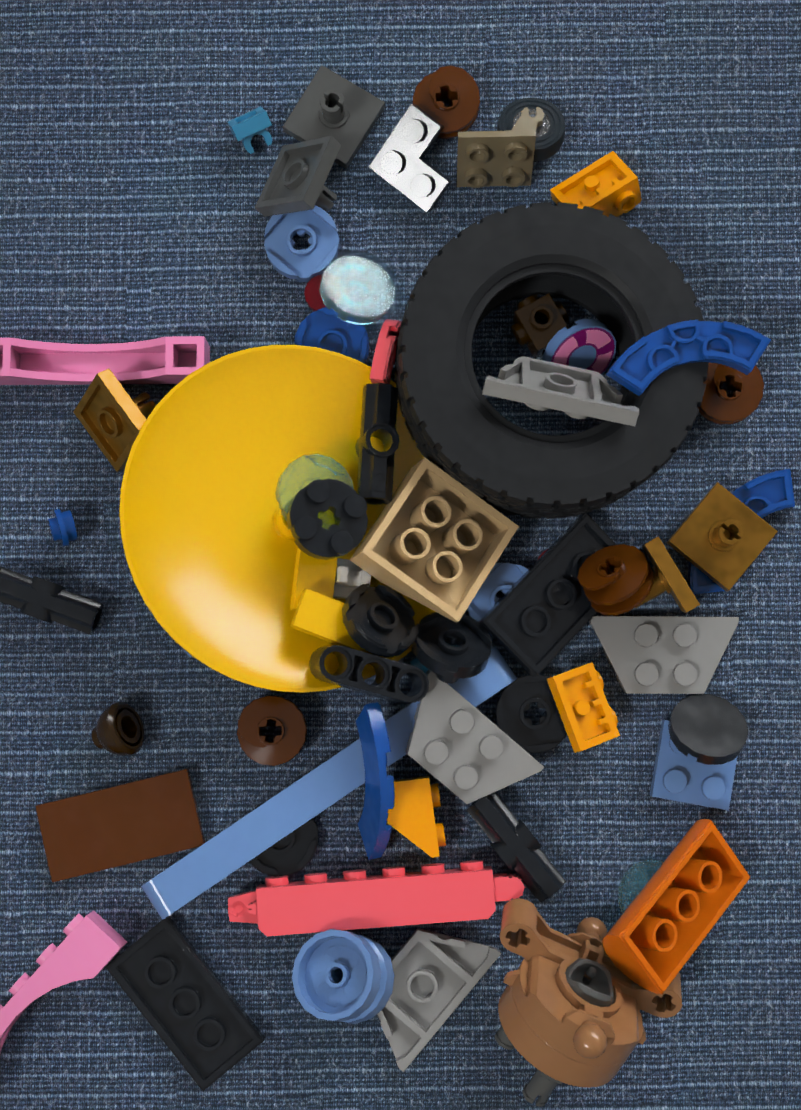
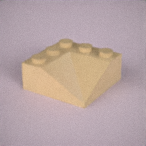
(435, 541)

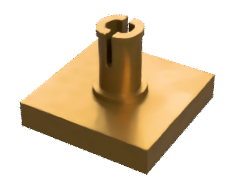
(112, 417)
(722, 537)
(668, 577)

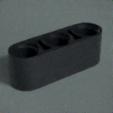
(387, 674)

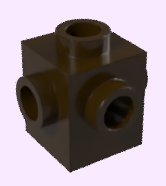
(540, 310)

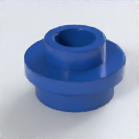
(63, 527)

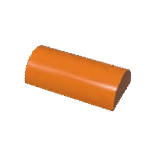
(676, 908)

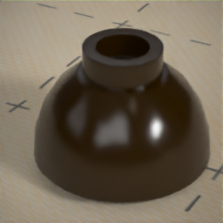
(119, 730)

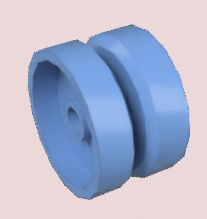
(343, 976)

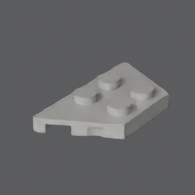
(561, 388)
(664, 651)
(464, 745)
(429, 984)

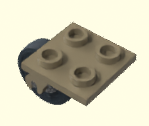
(525, 134)

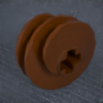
(461, 92)
(744, 401)
(616, 579)
(257, 715)

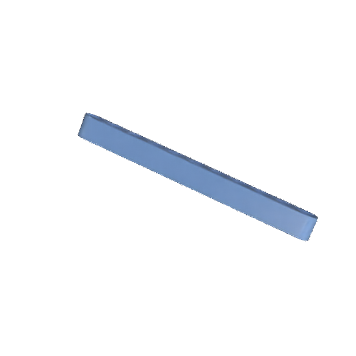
(299, 802)

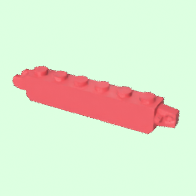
(374, 900)

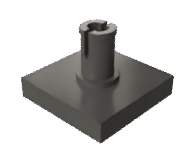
(337, 110)
(300, 178)

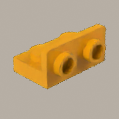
(602, 186)
(584, 707)

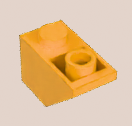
(415, 813)

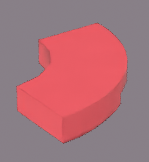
(385, 352)

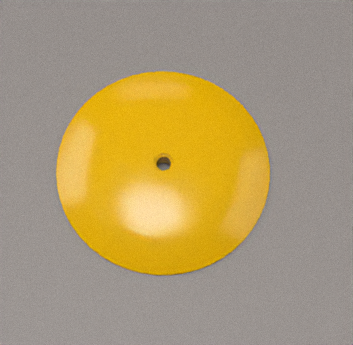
(206, 514)

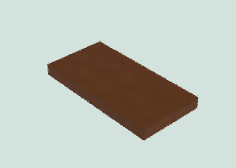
(120, 825)

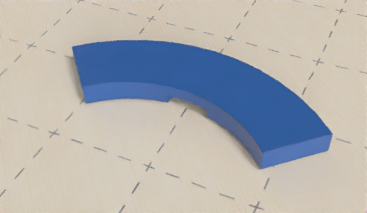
(687, 343)
(761, 495)
(378, 785)

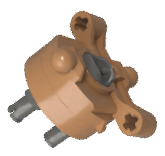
(570, 1003)

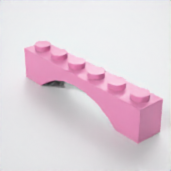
(140, 362)
(81, 956)

